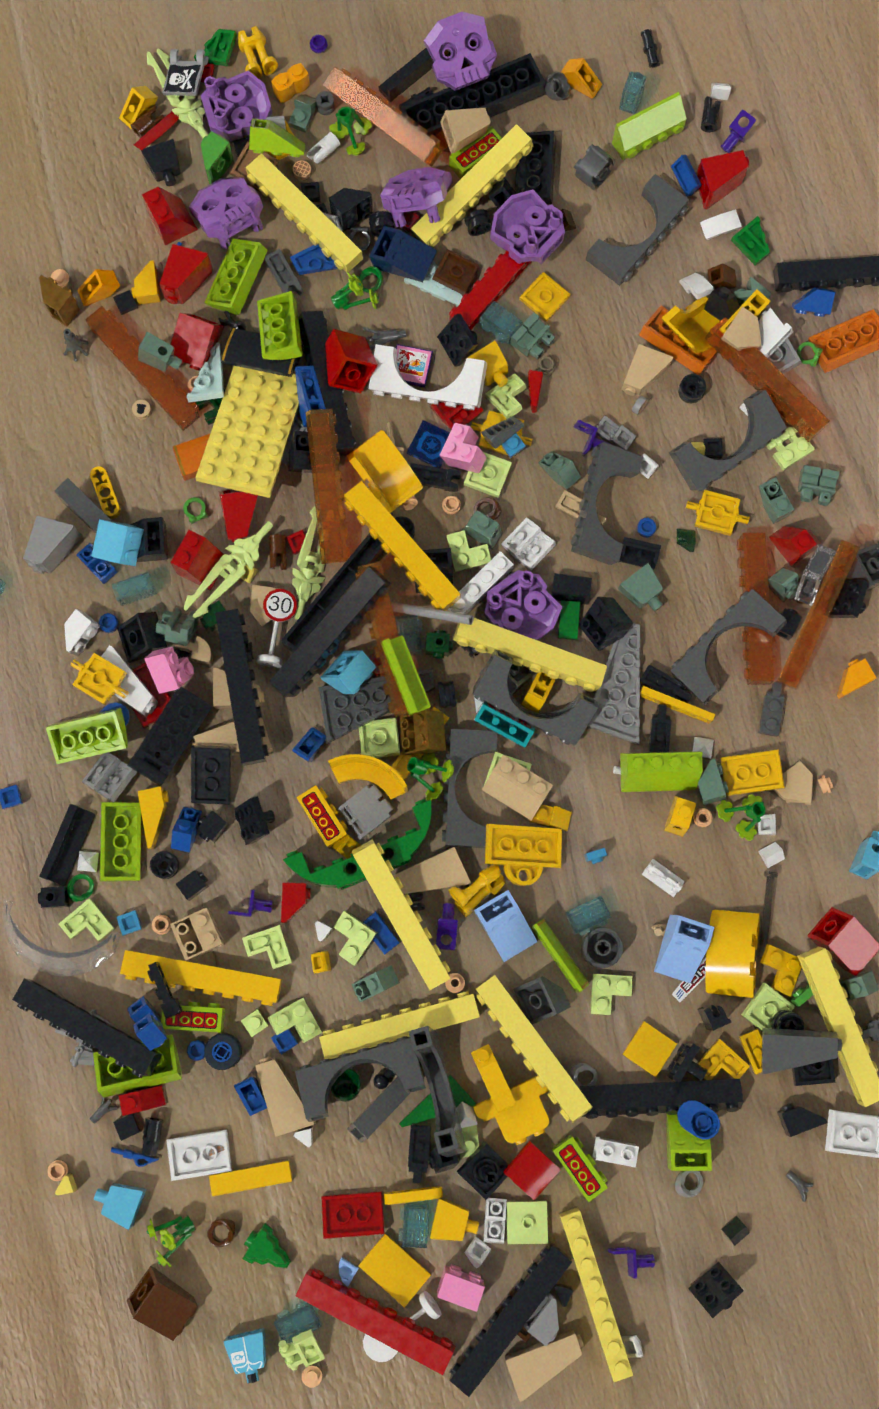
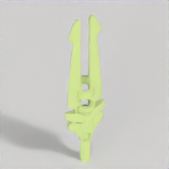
(186, 109)
(243, 551)
(306, 579)

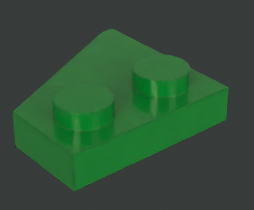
(220, 47)
(752, 242)

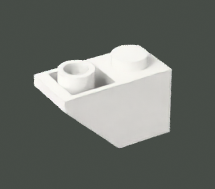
(78, 631)

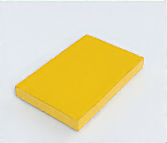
(752, 772)
(394, 1270)

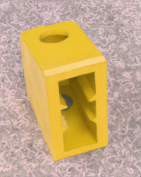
(496, 364)
(680, 816)
(451, 1221)

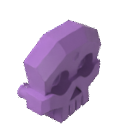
(455, 36)
(225, 110)
(416, 191)
(227, 209)
(537, 236)
(529, 619)

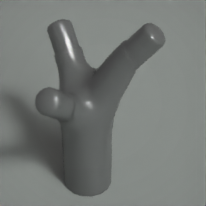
(103, 1109)
(801, 1185)

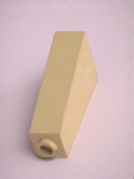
(226, 737)
(434, 874)
(281, 1098)
(539, 1363)

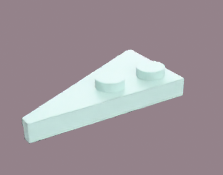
(435, 288)
(210, 379)

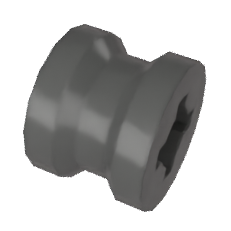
(325, 108)

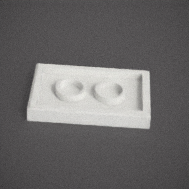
(852, 1133)
(190, 1157)

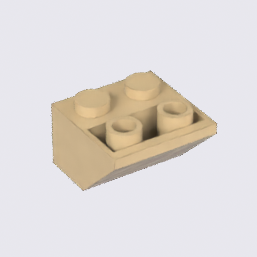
(197, 934)

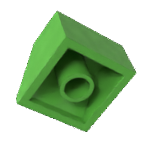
(216, 156)

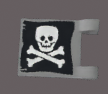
(184, 76)

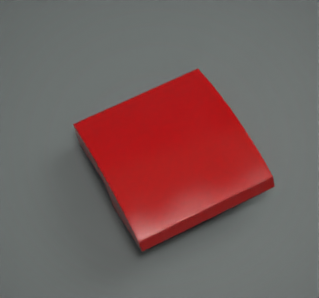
(453, 415)
(531, 1170)

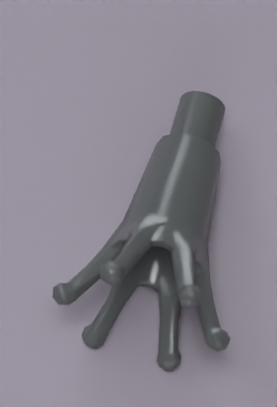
(384, 336)
(73, 343)

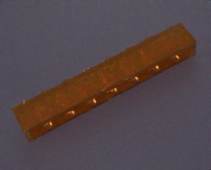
(383, 116)
(765, 376)
(153, 380)
(327, 486)
(754, 576)
(819, 614)
(384, 627)

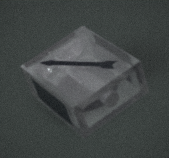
(814, 574)

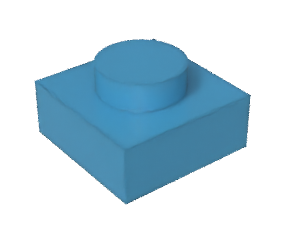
(513, 445)
(595, 856)
(129, 923)

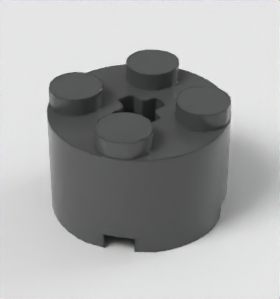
(594, 166)
(610, 940)

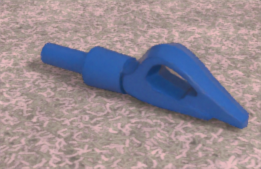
(135, 1156)

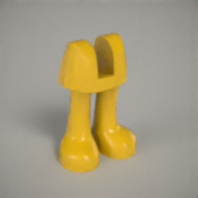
(256, 42)
(489, 881)

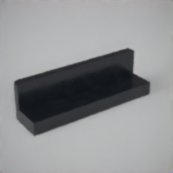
(406, 75)
(67, 845)

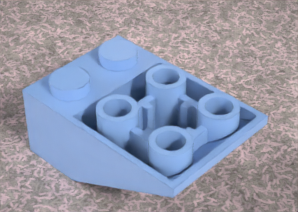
(505, 925)
(683, 947)

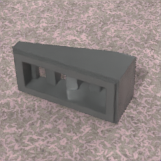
(502, 431)

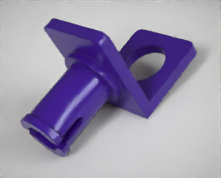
(737, 133)
(592, 440)
(254, 904)
(447, 926)
(634, 1261)

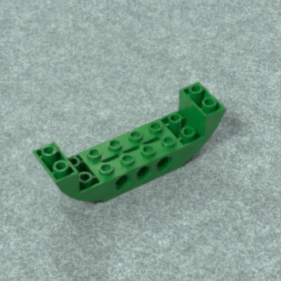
(336, 874)

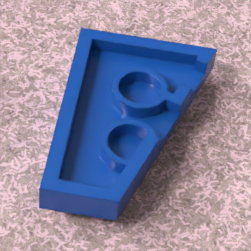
(312, 261)

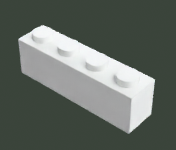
(482, 582)

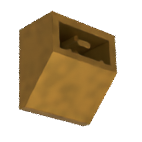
(58, 300)
(422, 732)

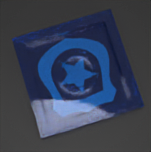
(428, 444)

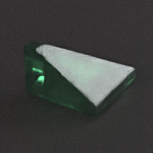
(686, 539)

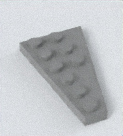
(620, 691)

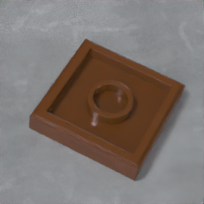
(456, 272)

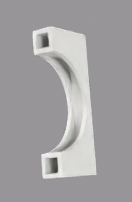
(463, 391)

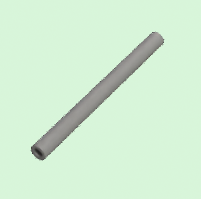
(432, 613)

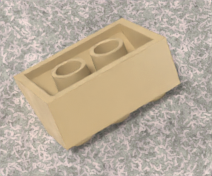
(517, 787)

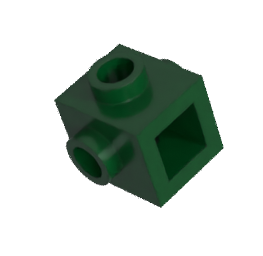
(438, 637)

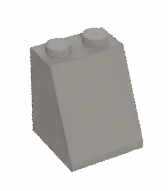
(49, 544)

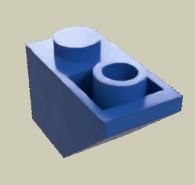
(816, 300)
(185, 829)

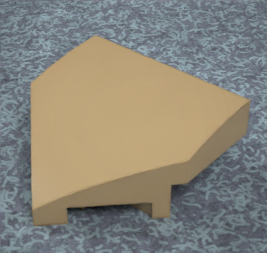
(743, 331)
(256, 603)
(797, 784)

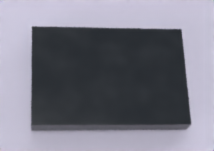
(210, 775)

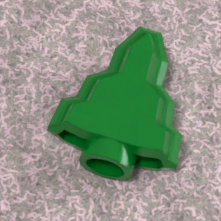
(264, 1248)

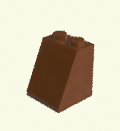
(161, 1304)

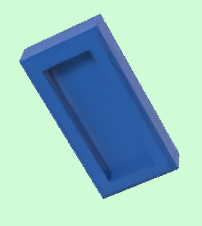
(686, 175)
(384, 938)

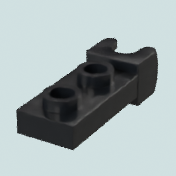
(436, 477)
(170, 1006)

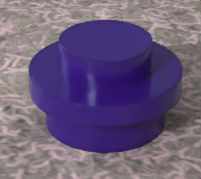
(318, 44)

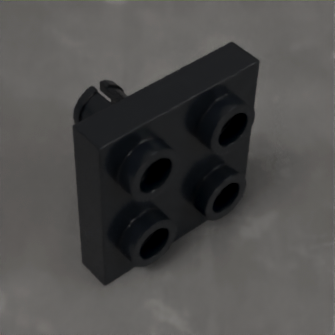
(458, 340)
(850, 600)
(253, 820)
(685, 1063)
(814, 1073)
(484, 1170)
(716, 1290)

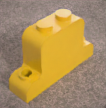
(522, 1119)

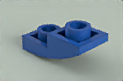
(100, 568)

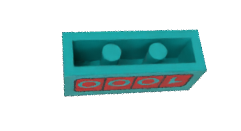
(504, 724)

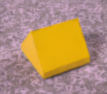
(320, 962)

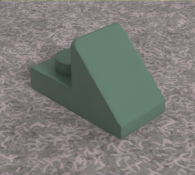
(303, 112)
(743, 294)

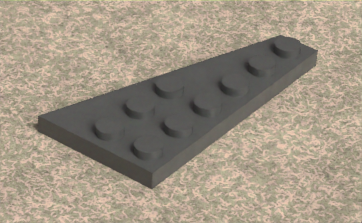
(349, 711)

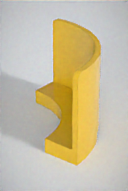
(692, 324)
(386, 470)
(369, 769)
(732, 953)

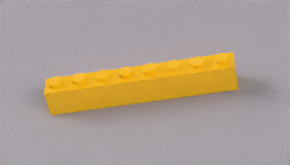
(402, 547)
(204, 977)

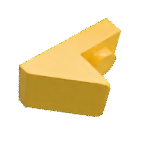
(552, 817)

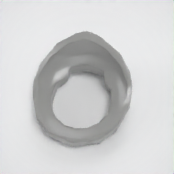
(575, 1069)
(680, 1188)

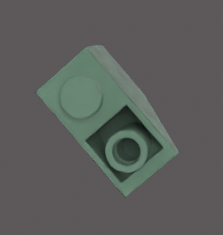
(560, 469)
(775, 501)
(784, 584)
(711, 785)
(375, 983)
(860, 985)

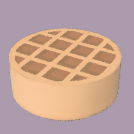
(301, 170)

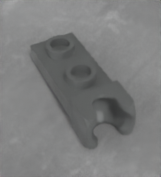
(282, 272)

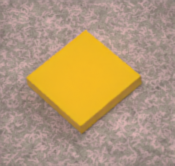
(544, 296)
(649, 1049)

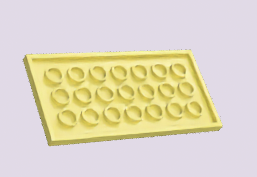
(250, 432)

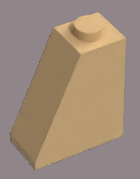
(464, 126)
(645, 369)
(221, 696)

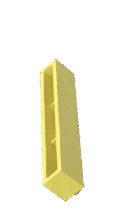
(474, 185)
(304, 213)
(532, 654)
(401, 914)
(840, 1018)
(392, 1027)
(534, 1049)
(596, 1294)

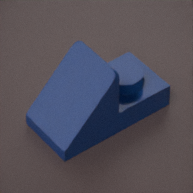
(310, 744)
(251, 1095)

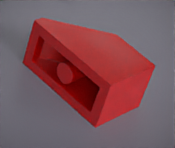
(293, 899)
(142, 1100)

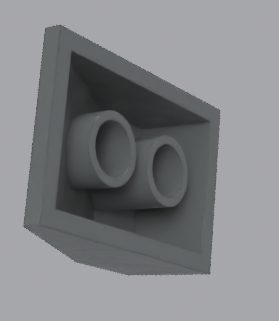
(866, 566)

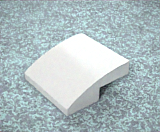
(528, 544)

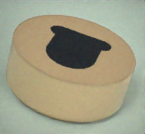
(141, 409)

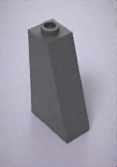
(80, 504)
(795, 1048)
(378, 1111)

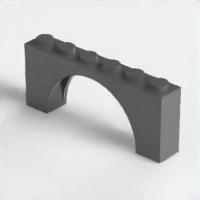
(620, 261)
(763, 425)
(590, 536)
(749, 612)
(564, 723)
(464, 747)
(317, 1080)
(448, 1132)

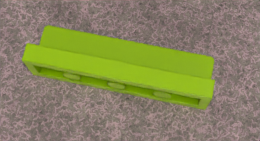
(405, 675)

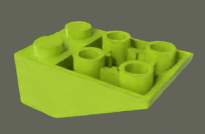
(272, 138)
(685, 1150)

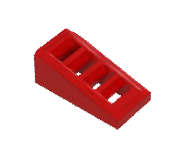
(534, 384)

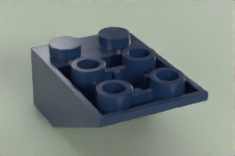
(402, 254)

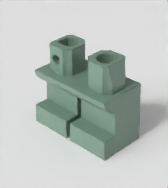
(530, 335)
(818, 483)
(177, 626)

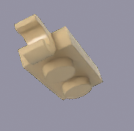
(570, 505)

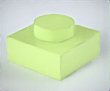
(254, 1023)

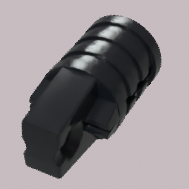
(152, 1136)

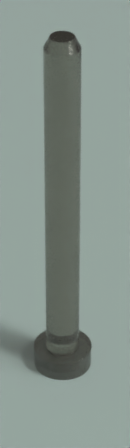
(767, 910)

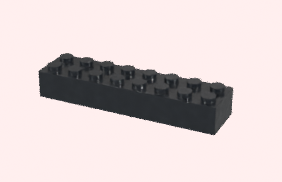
(503, 90)

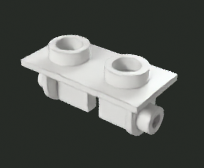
(663, 878)

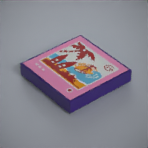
(414, 364)

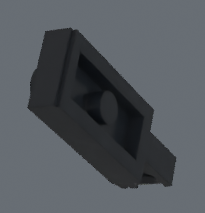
(664, 684)
(660, 730)
(419, 1151)

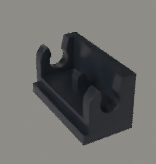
(639, 552)
(571, 588)
(712, 1019)

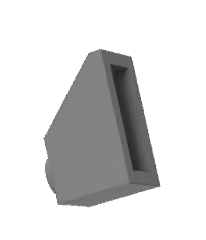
(544, 1321)

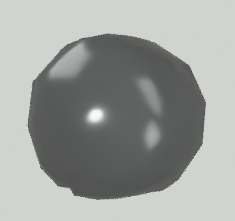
(557, 86)

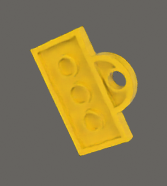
(523, 849)

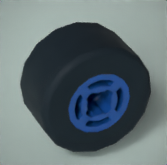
(229, 1048)

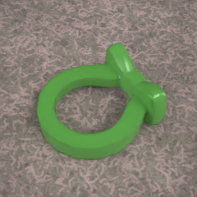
(817, 351)
(192, 519)

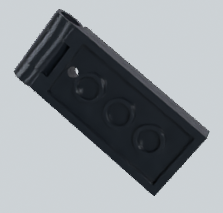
(169, 735)

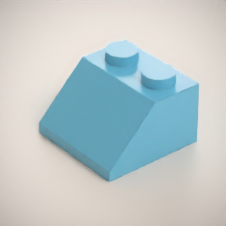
(117, 542)
(349, 671)

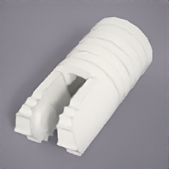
(323, 148)

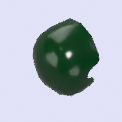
(346, 1086)

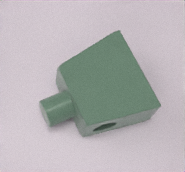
(157, 353)
(482, 529)
(643, 588)

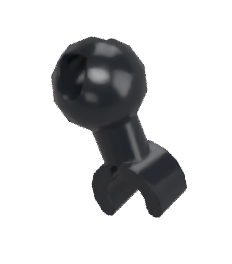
(232, 323)
(382, 1079)

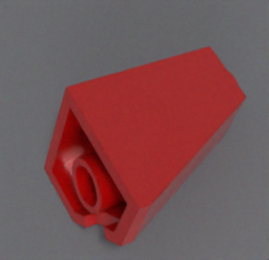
(237, 512)
(794, 543)

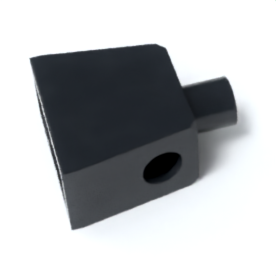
(163, 161)

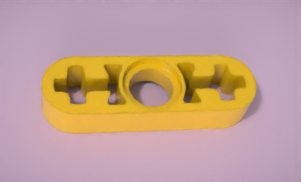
(105, 477)
(413, 1195)

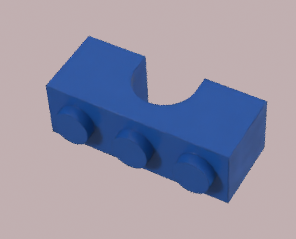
(148, 1023)

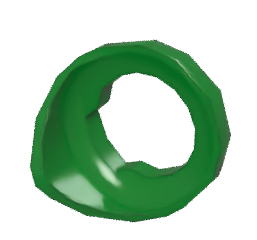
(369, 271)
(70, 888)

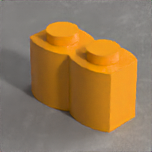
(290, 83)

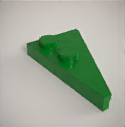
(425, 1110)

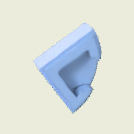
(347, 1270)

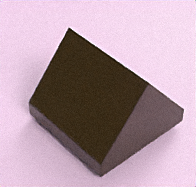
(568, 221)

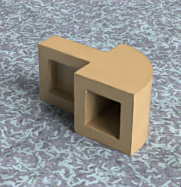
(200, 651)

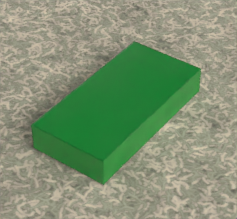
(569, 620)

